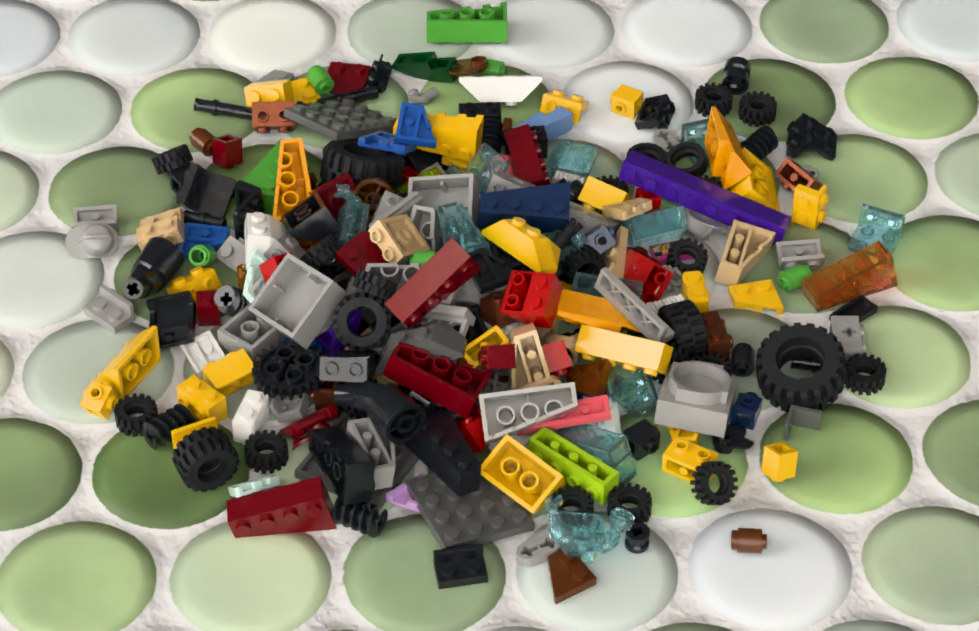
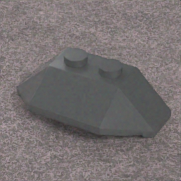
(434, 337)

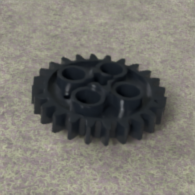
(287, 370)

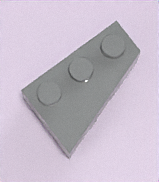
(378, 446)

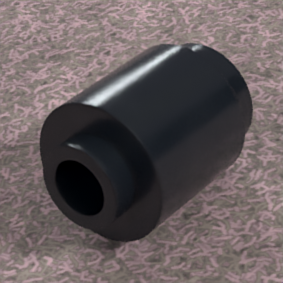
(742, 360)

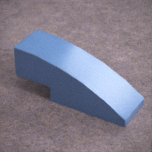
(555, 123)

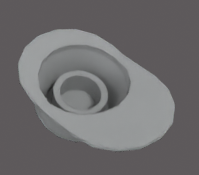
(701, 225)
(92, 241)

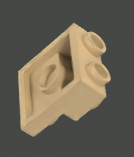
(164, 225)
(397, 238)

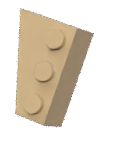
(743, 251)
(528, 356)

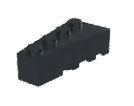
(447, 453)
(343, 464)

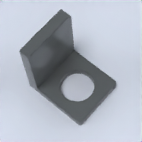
(802, 417)

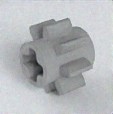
(676, 280)

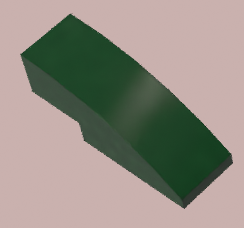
(426, 66)

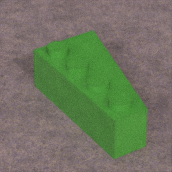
(468, 25)
(265, 176)

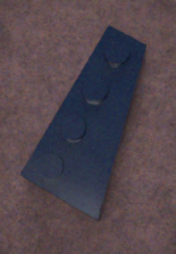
(541, 206)

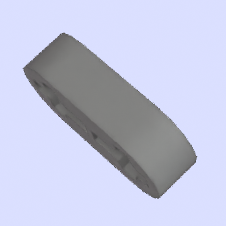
(664, 134)
(538, 549)

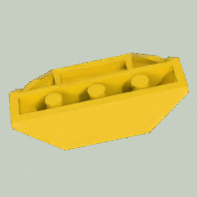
(524, 244)

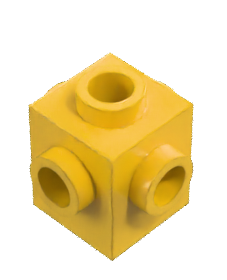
(99, 399)

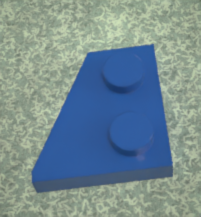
(414, 127)
(385, 141)
(203, 234)

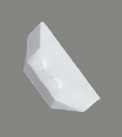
(501, 88)
(261, 232)

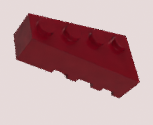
(527, 155)
(433, 283)
(437, 378)
(282, 510)

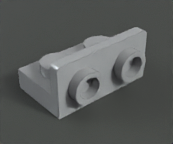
(110, 310)

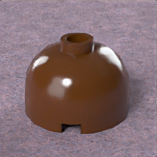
(371, 191)

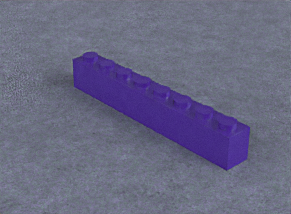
(700, 194)

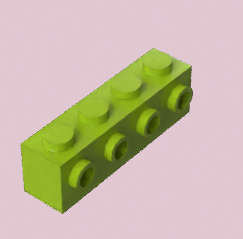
(575, 464)

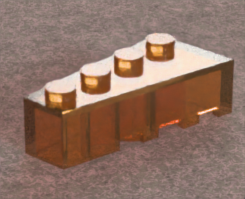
(856, 275)

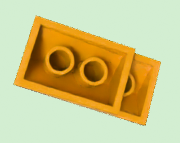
(724, 151)
(591, 311)

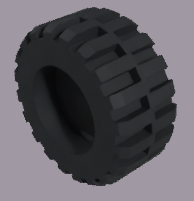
(361, 163)
(794, 343)

